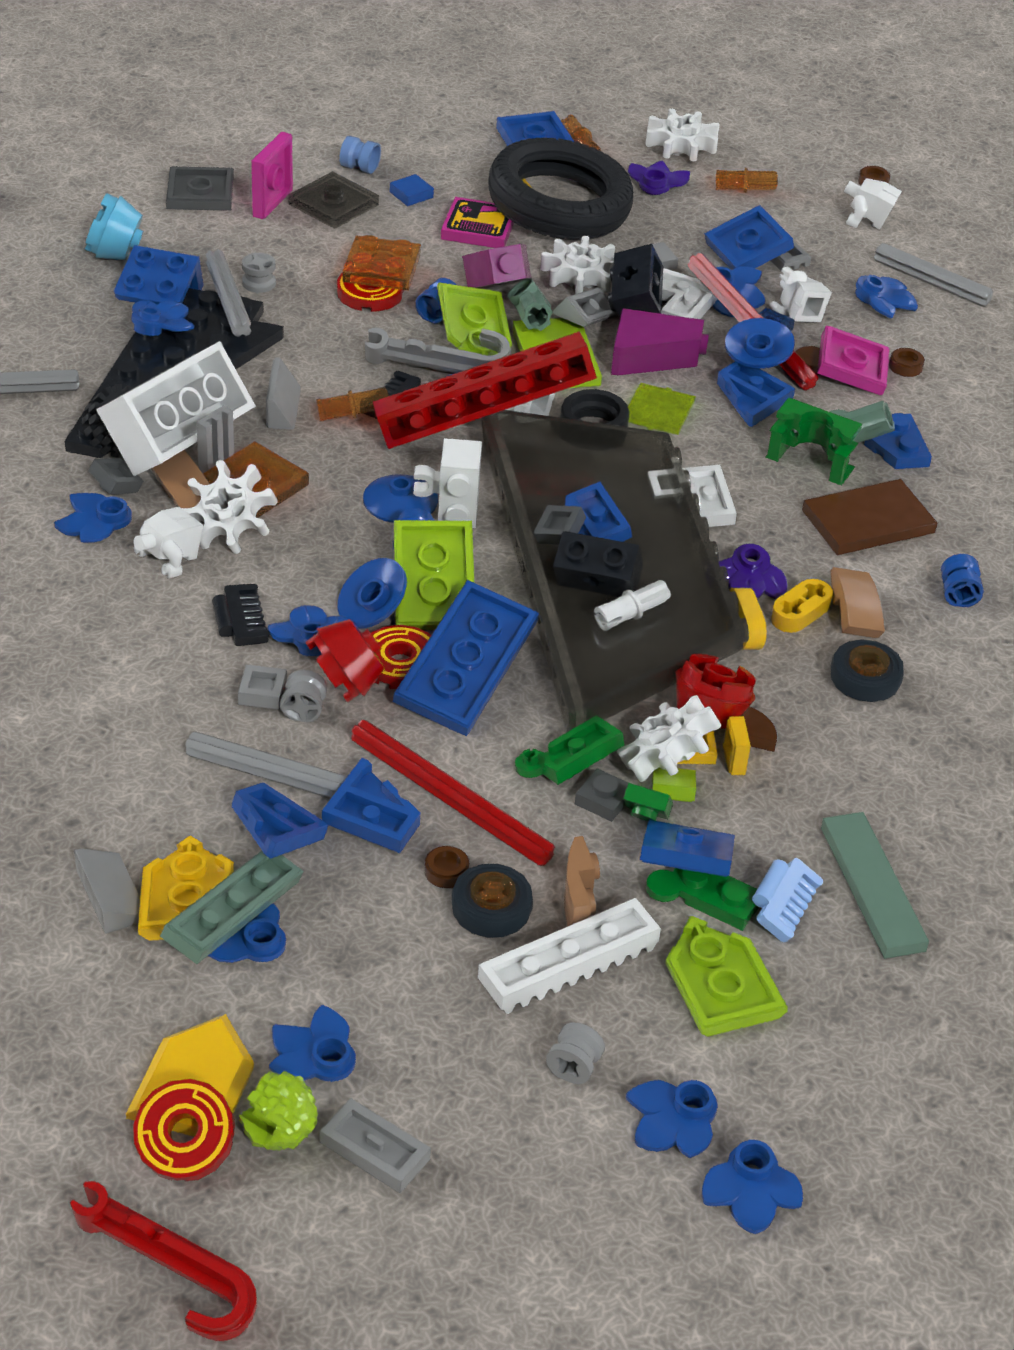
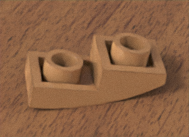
(174, 478)
(858, 602)
(579, 883)

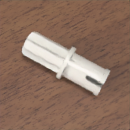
(631, 605)

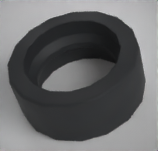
(596, 404)

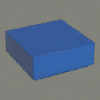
(411, 190)

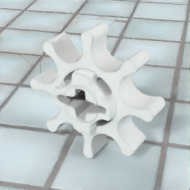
(682, 134)
(579, 264)
(230, 506)
(668, 738)

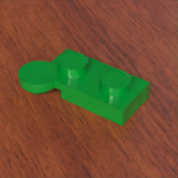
(571, 751)
(709, 893)

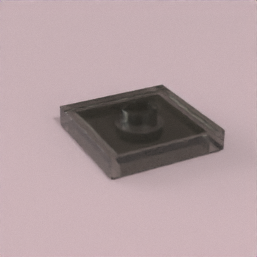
(333, 199)

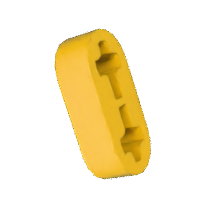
(795, 600)
(751, 611)

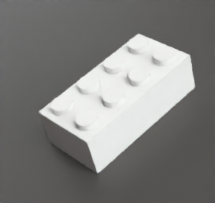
(164, 411)

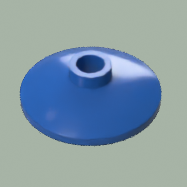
(759, 343)
(393, 495)
(372, 592)

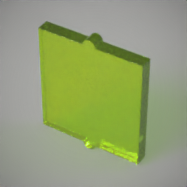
(660, 408)

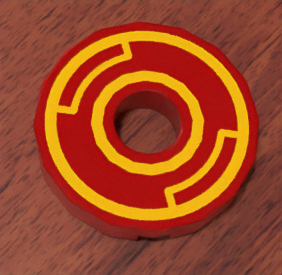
(361, 296)
(395, 641)
(163, 1110)

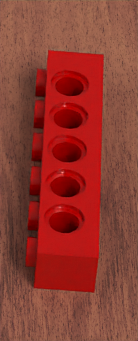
(484, 390)

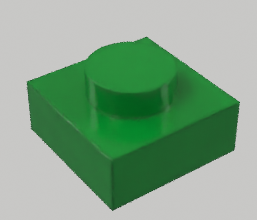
(647, 803)

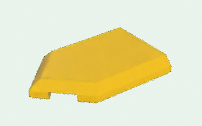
(177, 883)
(202, 1053)

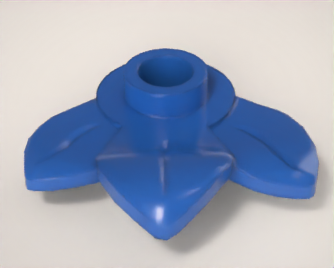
(743, 280)
(884, 294)
(152, 317)
(94, 517)
(302, 626)
(247, 941)
(306, 1049)
(669, 1120)
(749, 1191)

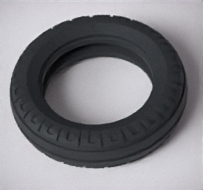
(553, 215)

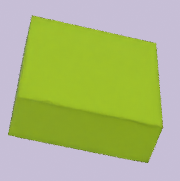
(679, 786)

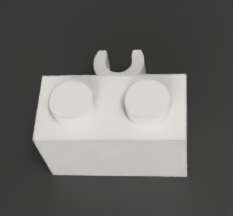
(455, 482)

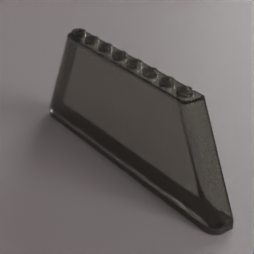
(591, 669)

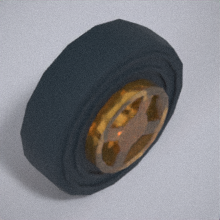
(867, 670)
(492, 900)

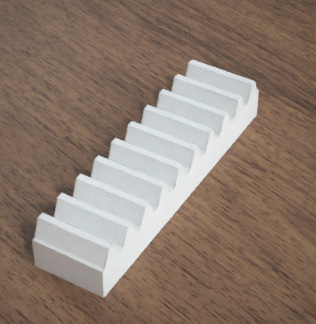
(569, 954)

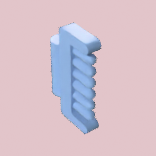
(784, 896)

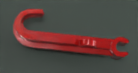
(177, 1255)

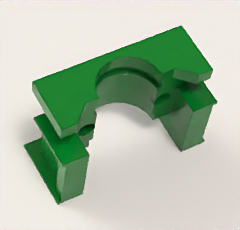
(808, 424)

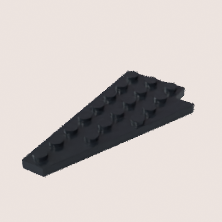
(151, 355)

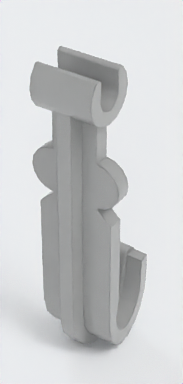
(439, 358)

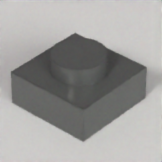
(115, 476)
(556, 520)
(602, 795)

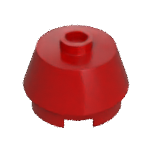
(348, 657)
(716, 686)

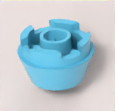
(114, 229)

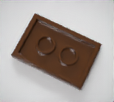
(869, 516)

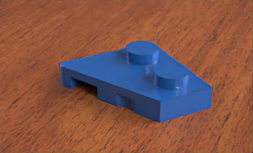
(753, 391)
(903, 446)
(601, 513)
(372, 810)
(276, 820)

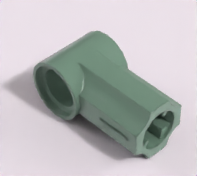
(531, 304)
(875, 420)

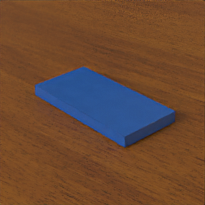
(466, 658)

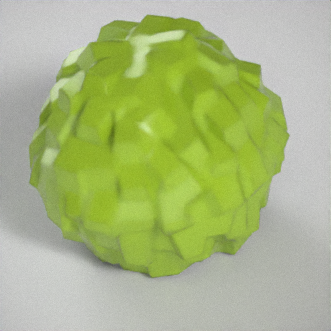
(280, 1112)

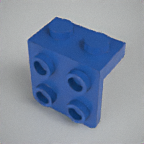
(158, 276)

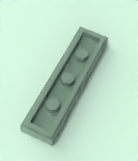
(874, 885)
(230, 905)

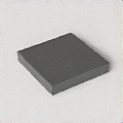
(200, 188)

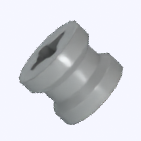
(258, 272)
(303, 696)
(575, 1053)

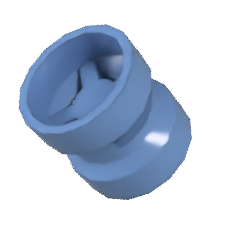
(360, 154)

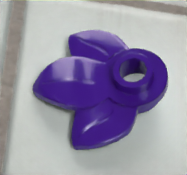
(657, 177)
(758, 575)

